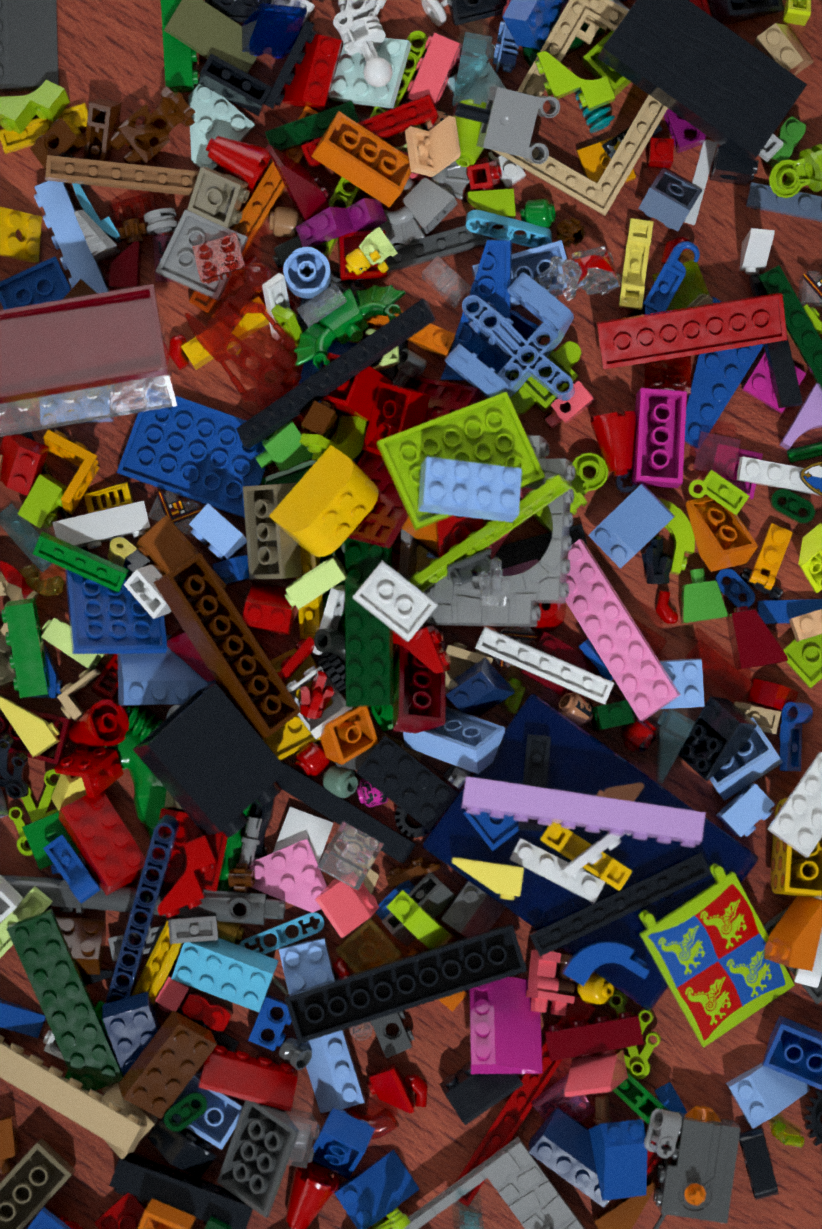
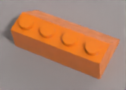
(363, 159)

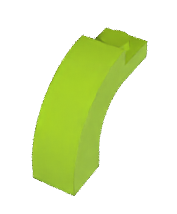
(347, 439)
(682, 535)
(418, 922)

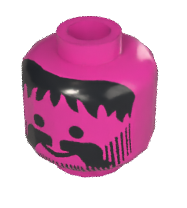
(370, 795)

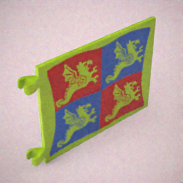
(715, 958)

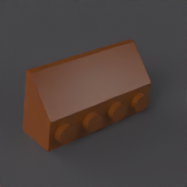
(167, 547)

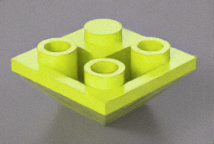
(811, 557)

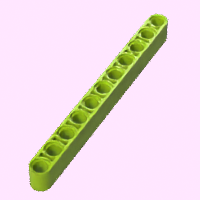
(349, 198)

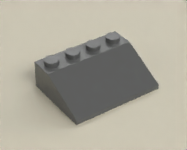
(28, 44)
(258, 1155)

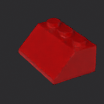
(315, 74)

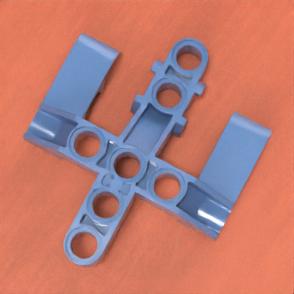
(555, 320)

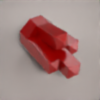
(315, 700)

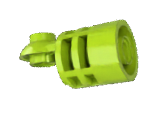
(800, 172)
(580, 486)

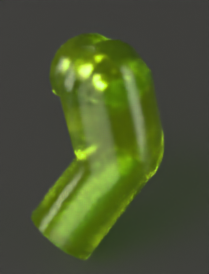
(785, 1138)

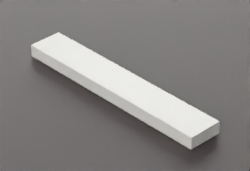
(544, 665)

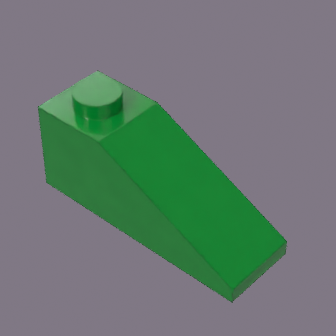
(638, 1098)

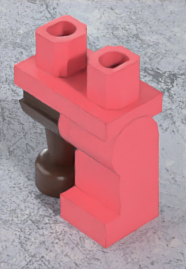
(547, 987)

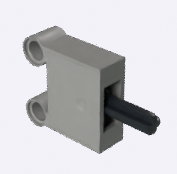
(510, 122)

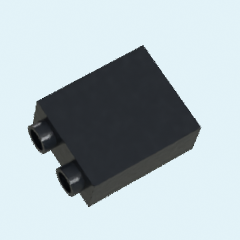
(212, 762)

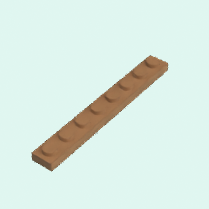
(120, 175)

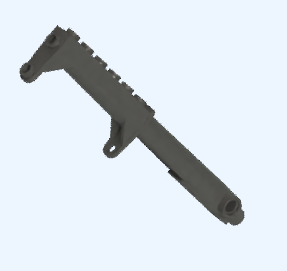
(219, 904)

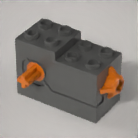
(701, 1169)

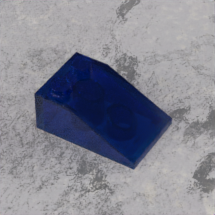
(272, 30)

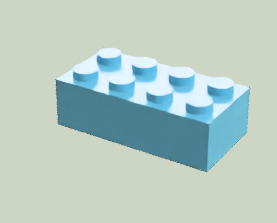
(226, 971)

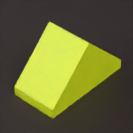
(797, 12)

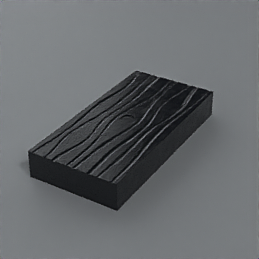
(703, 73)

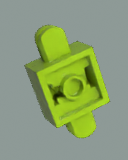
(533, 392)

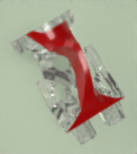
(587, 270)

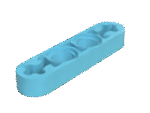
(510, 226)
(282, 938)

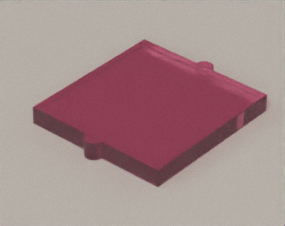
(716, 454)

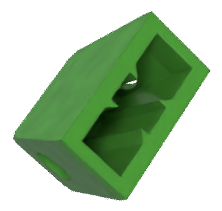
(284, 448)
(701, 599)

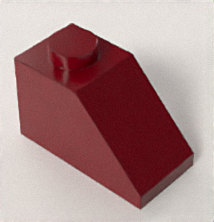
(125, 268)

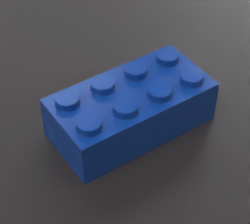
(532, 20)

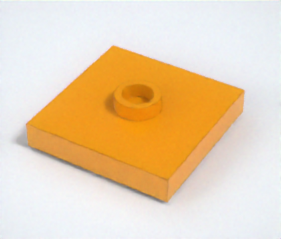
(595, 161)

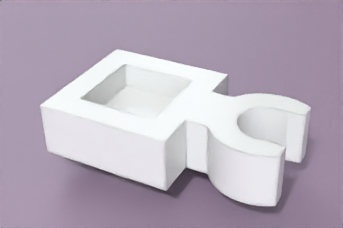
(510, 172)

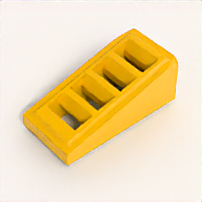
(124, 487)

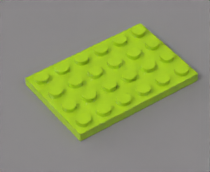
(476, 434)

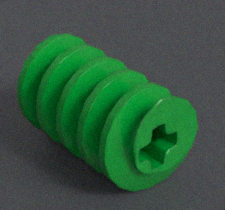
(140, 722)

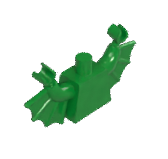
(347, 322)

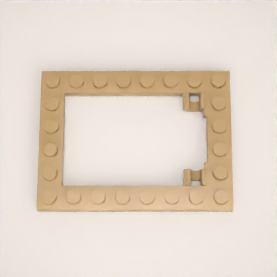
(598, 195)

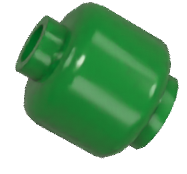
(539, 212)

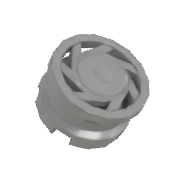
(160, 221)

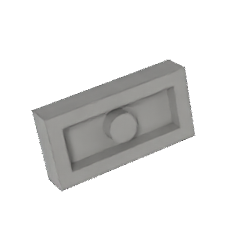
(193, 929)

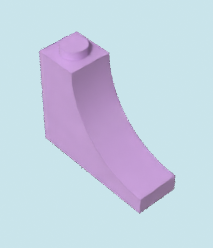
(808, 417)

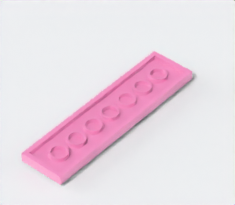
(616, 635)

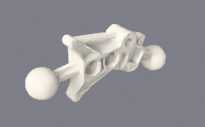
(362, 34)

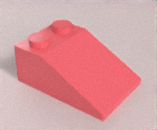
(596, 1073)

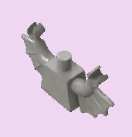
(425, 204)

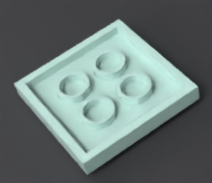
(350, 81)

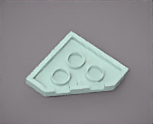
(213, 118)

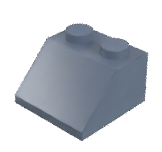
(670, 199)

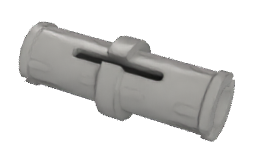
(250, 841)

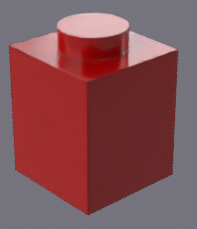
(660, 153)

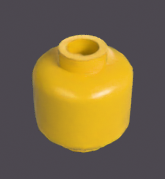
(596, 990)

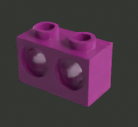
(677, 127)

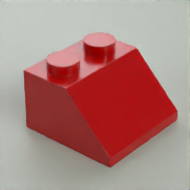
(21, 462)

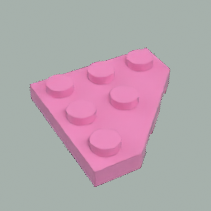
(291, 876)

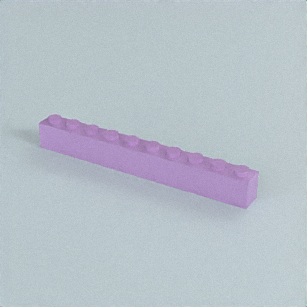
(583, 810)

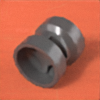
(295, 1053)

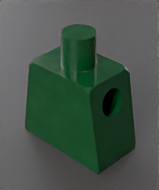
(612, 715)

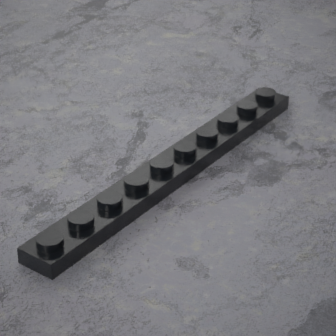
(336, 373)

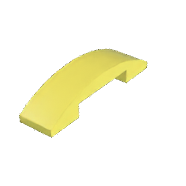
(635, 264)

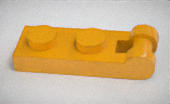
(770, 556)

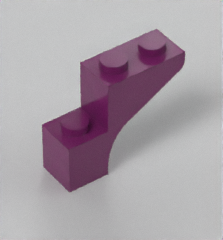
(336, 222)

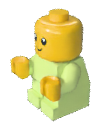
(372, 250)

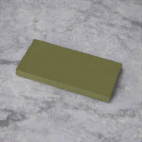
(209, 33)

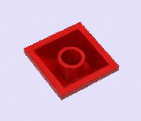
(391, 1088)

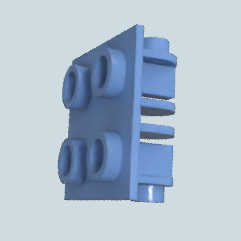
(503, 56)

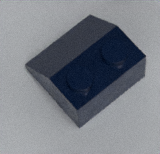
(478, 689)

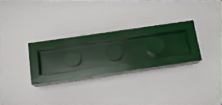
(307, 128)

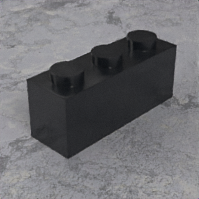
(234, 84)

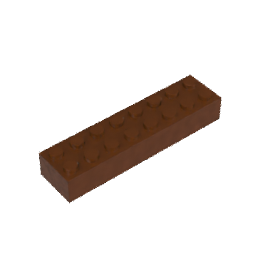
(227, 645)

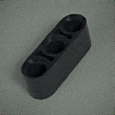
(758, 1163)

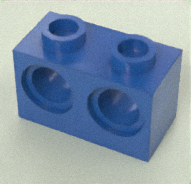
(267, 1021)

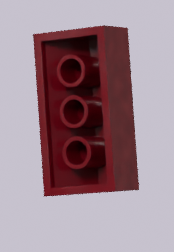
(417, 693)

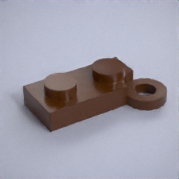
(416, 868)

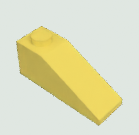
(33, 730)
(498, 877)

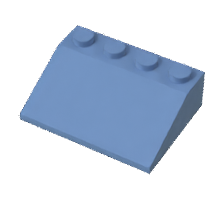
(156, 679)

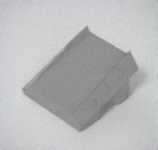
(97, 240)

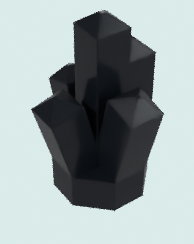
(656, 563)

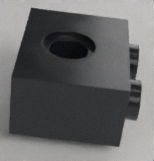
(731, 169)

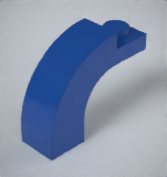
(595, 954)

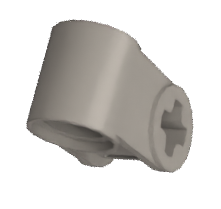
(663, 1130)

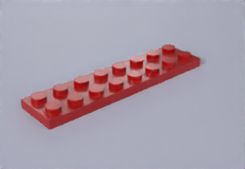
(692, 331)

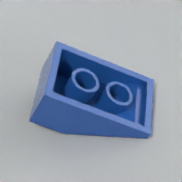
(342, 1142)
(620, 1159)
(376, 1190)

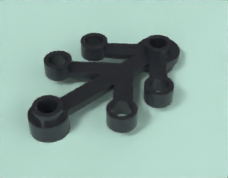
(13, 783)

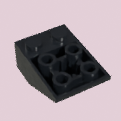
(716, 736)

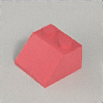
(346, 906)

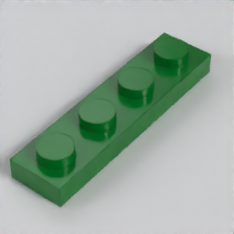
(80, 561)

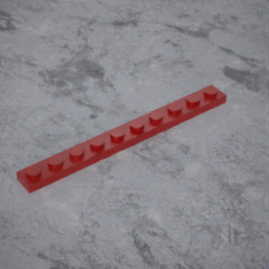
(519, 1102)

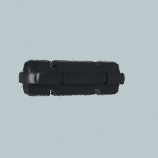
(775, 593)

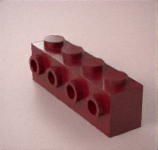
(594, 1036)

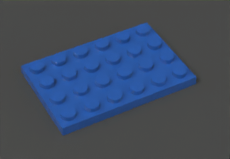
(193, 455)

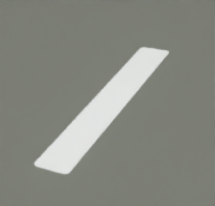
(701, 176)

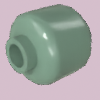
(340, 781)

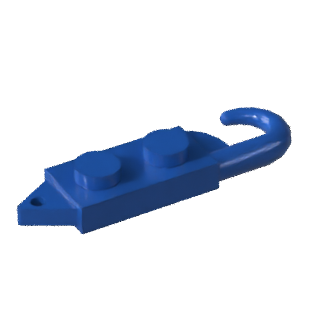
(669, 279)

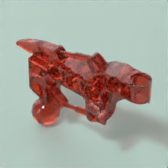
(218, 334)

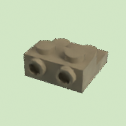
(218, 197)

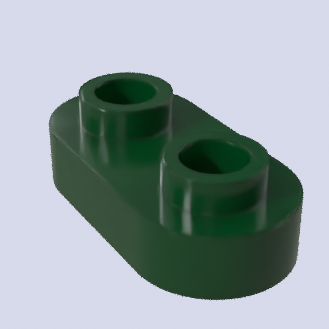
(792, 505)
(186, 1111)

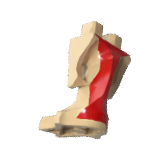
(14, 585)

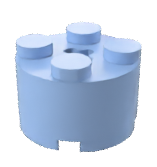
(294, 271)

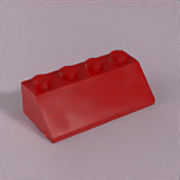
(249, 1078)

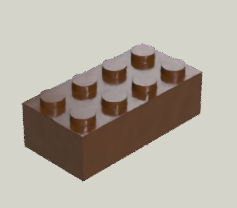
(167, 1064)

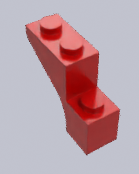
(427, 648)
(189, 888)

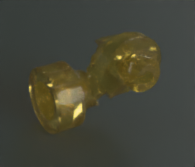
(48, 587)

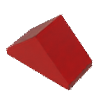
(771, 694)

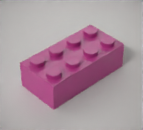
(659, 438)

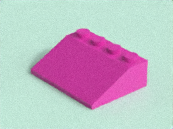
(504, 1029)

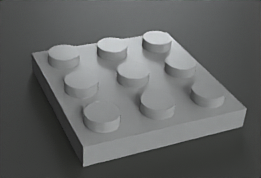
(179, 260)

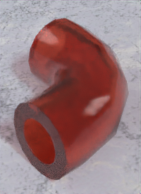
(383, 1122)

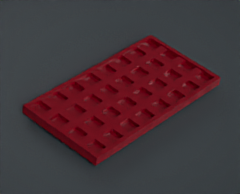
(389, 513)

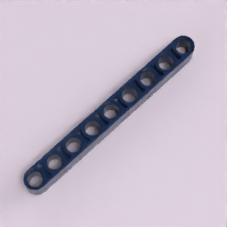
(143, 904)

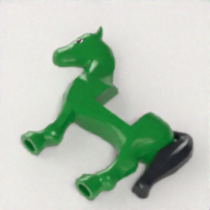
(151, 795)

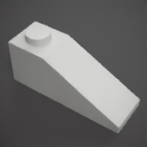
(756, 250)

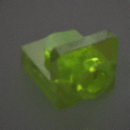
(514, 700)

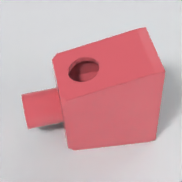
(579, 402)

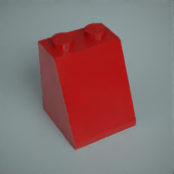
(358, 393)
(268, 609)

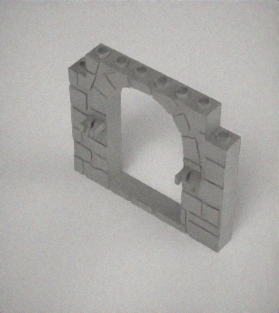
(539, 584)
(518, 1182)

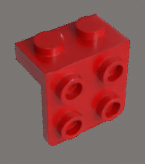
(95, 765)

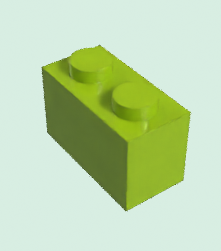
(43, 501)

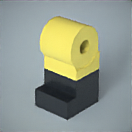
(126, 555)

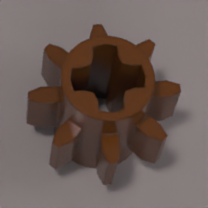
(133, 231)
(570, 232)
(241, 877)

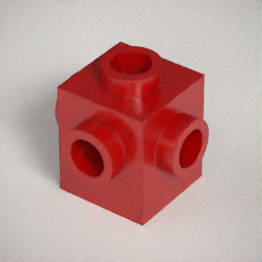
(477, 175)

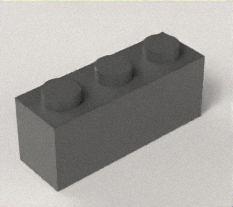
(431, 896)

